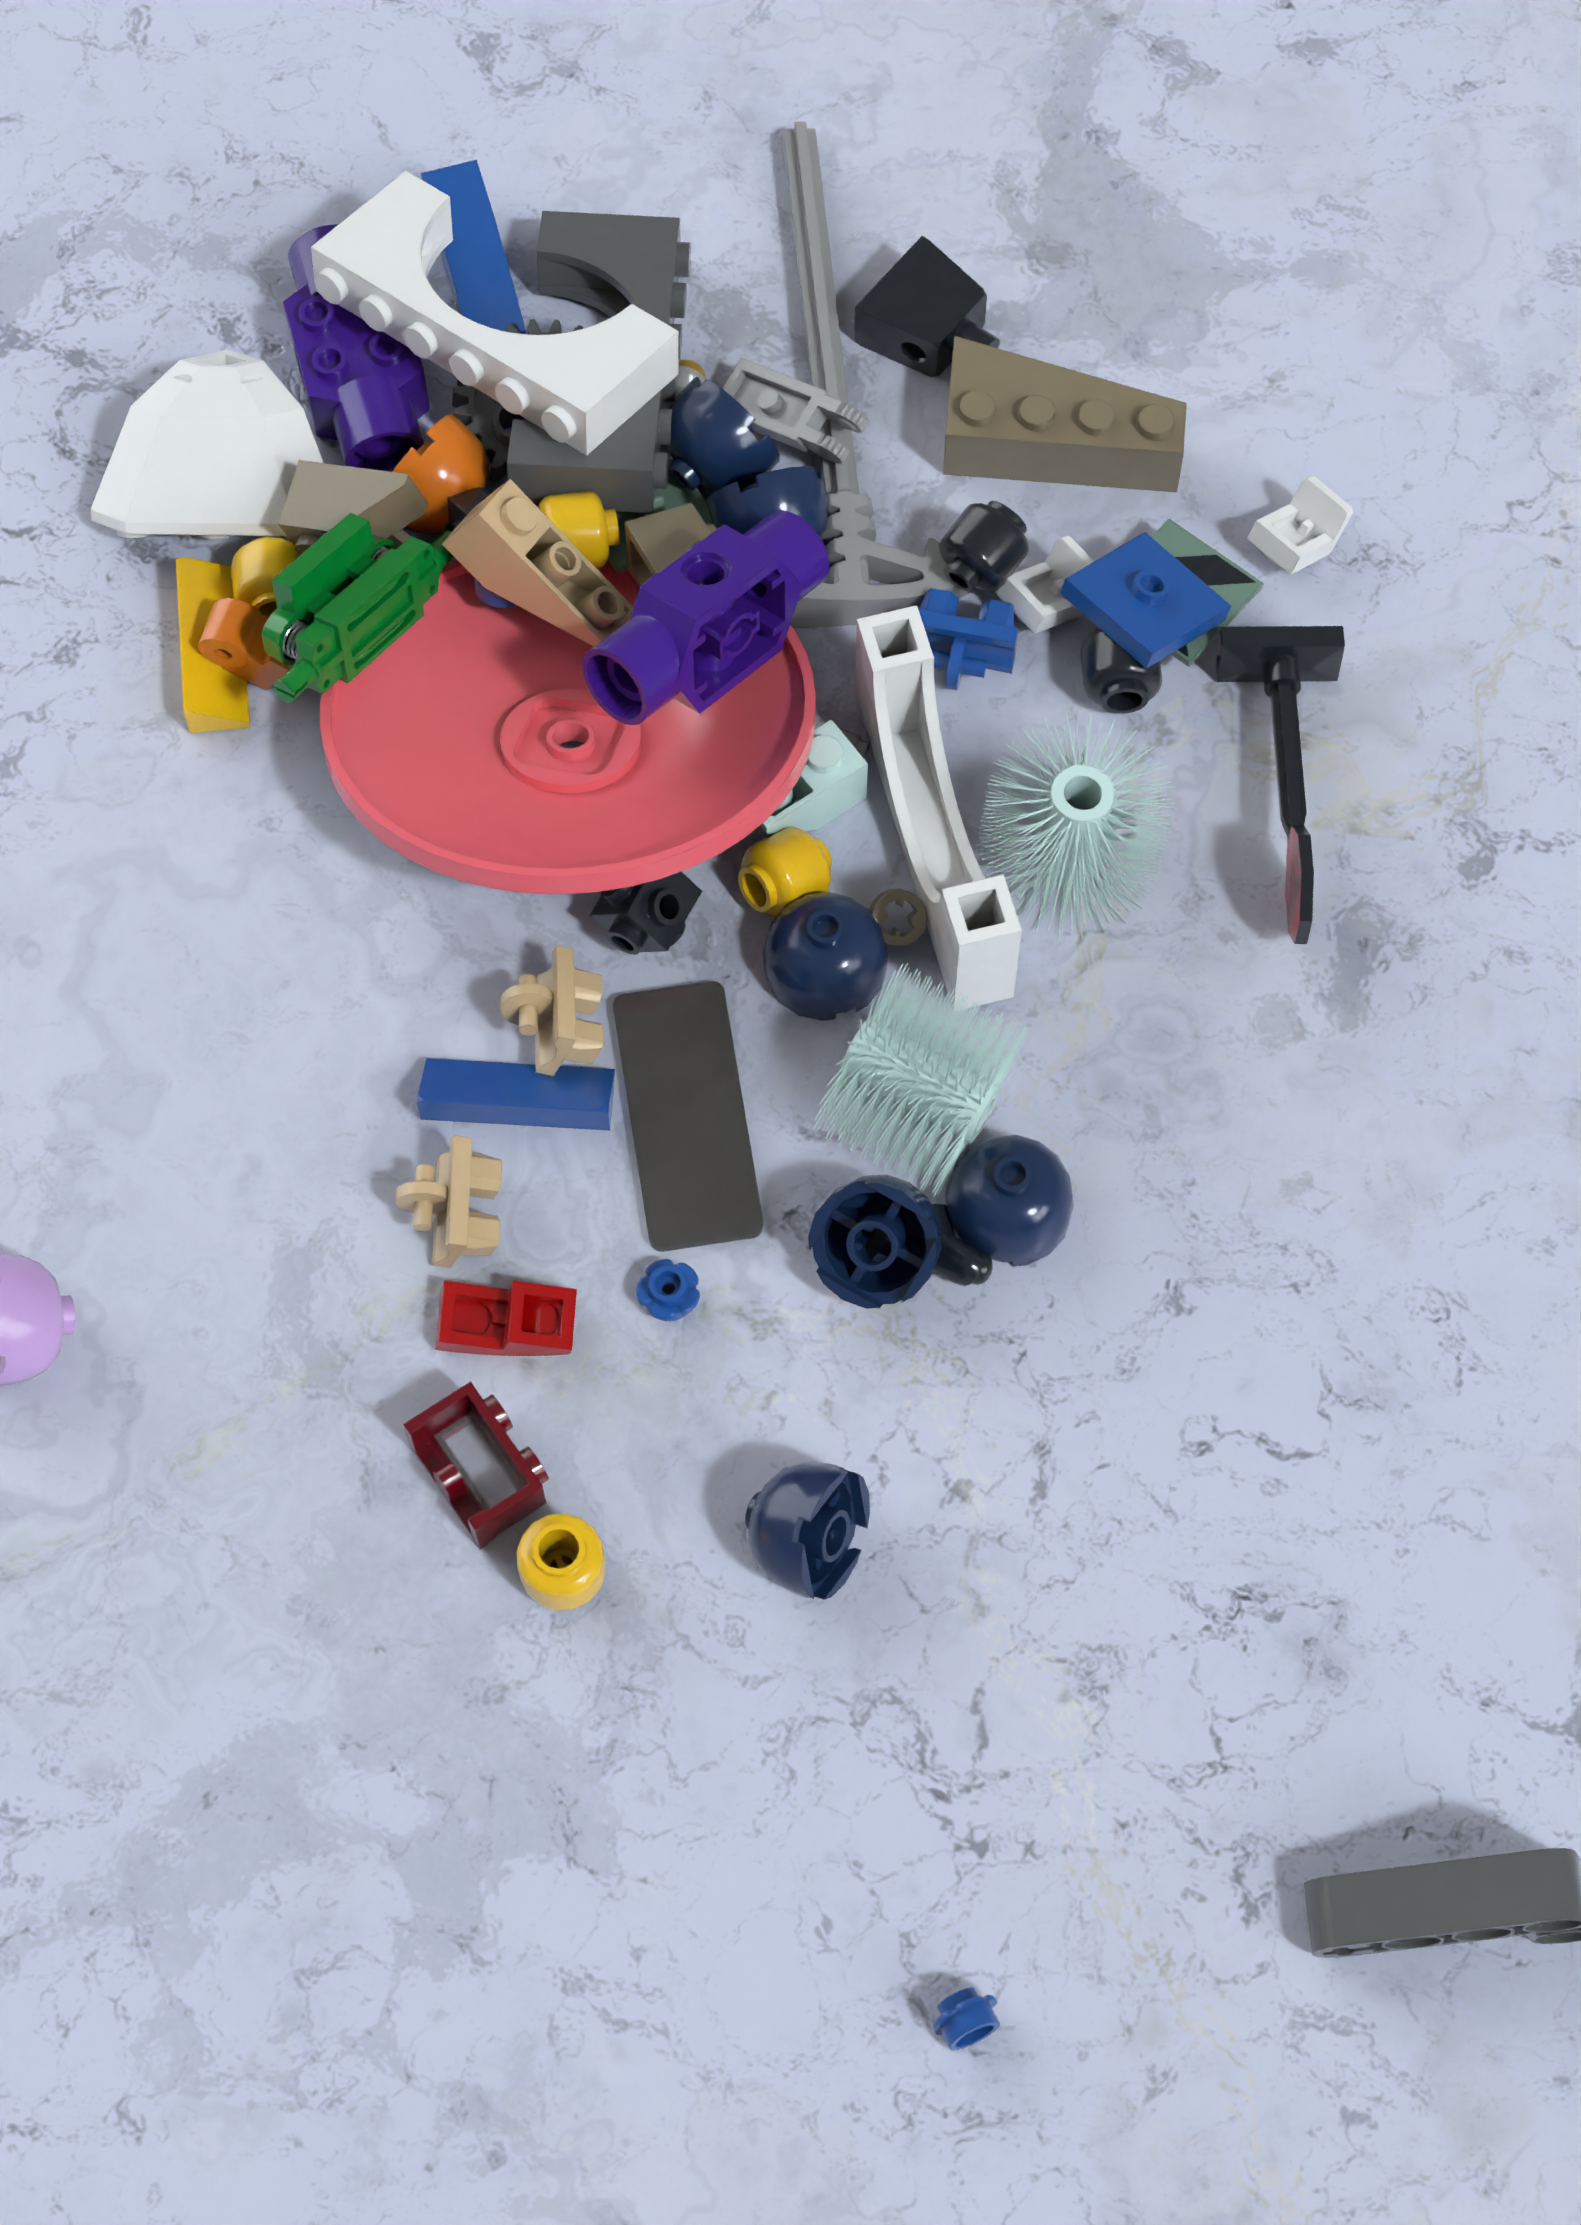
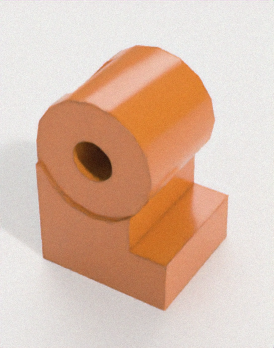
(236, 644)

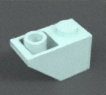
(827, 786)

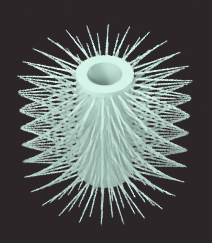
(1074, 826)
(920, 1079)

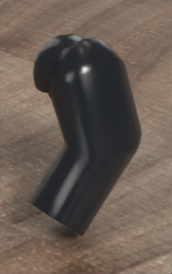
(959, 1260)

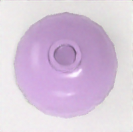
(30, 1319)

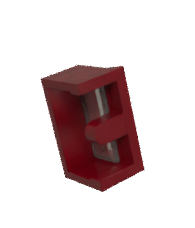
(476, 1463)

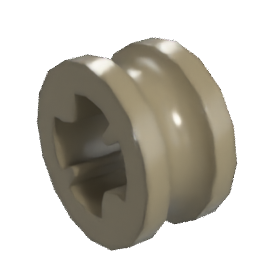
(916, 918)

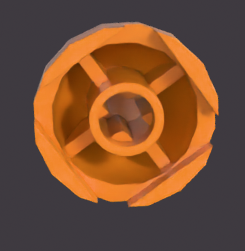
(444, 469)

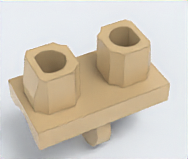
(549, 1010)
(458, 1177)

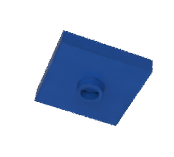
(1145, 600)

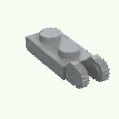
(792, 409)

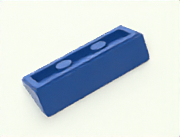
(516, 1094)

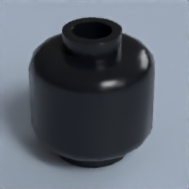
(984, 547)
(1115, 677)

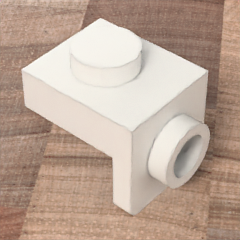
(1304, 528)
(1038, 588)

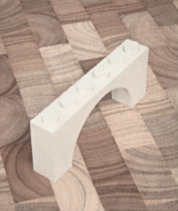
(566, 383)
(967, 915)

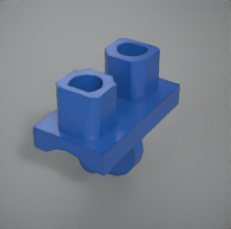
(965, 643)

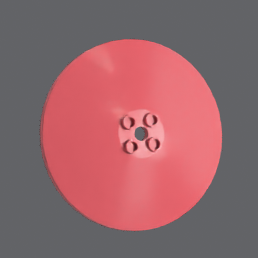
(464, 767)

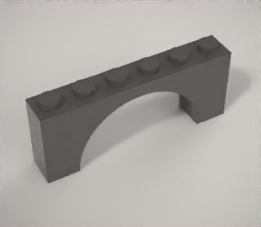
(608, 266)

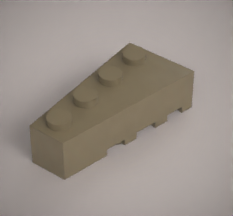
(1057, 424)

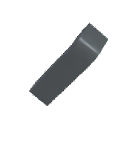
(1447, 1903)

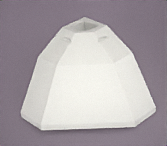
(206, 453)

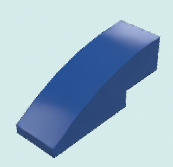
(476, 256)

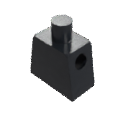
(921, 309)

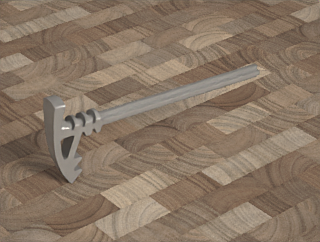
(849, 527)

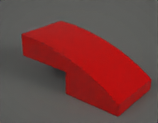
(506, 1322)

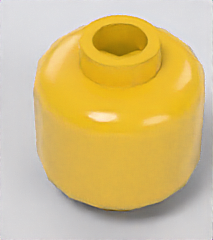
(584, 523)
(255, 568)
(784, 870)
(552, 1543)

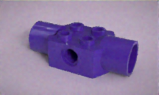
(355, 378)
(707, 619)

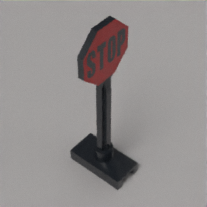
(1283, 660)

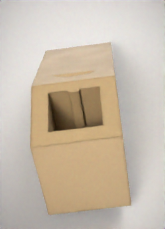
(535, 566)

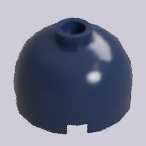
(715, 440)
(787, 489)
(825, 956)
(1010, 1199)
(876, 1241)
(805, 1526)

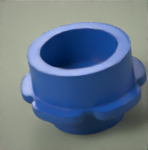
(668, 1306)
(966, 2018)

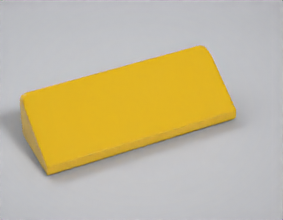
(210, 694)

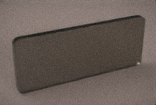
(687, 1116)

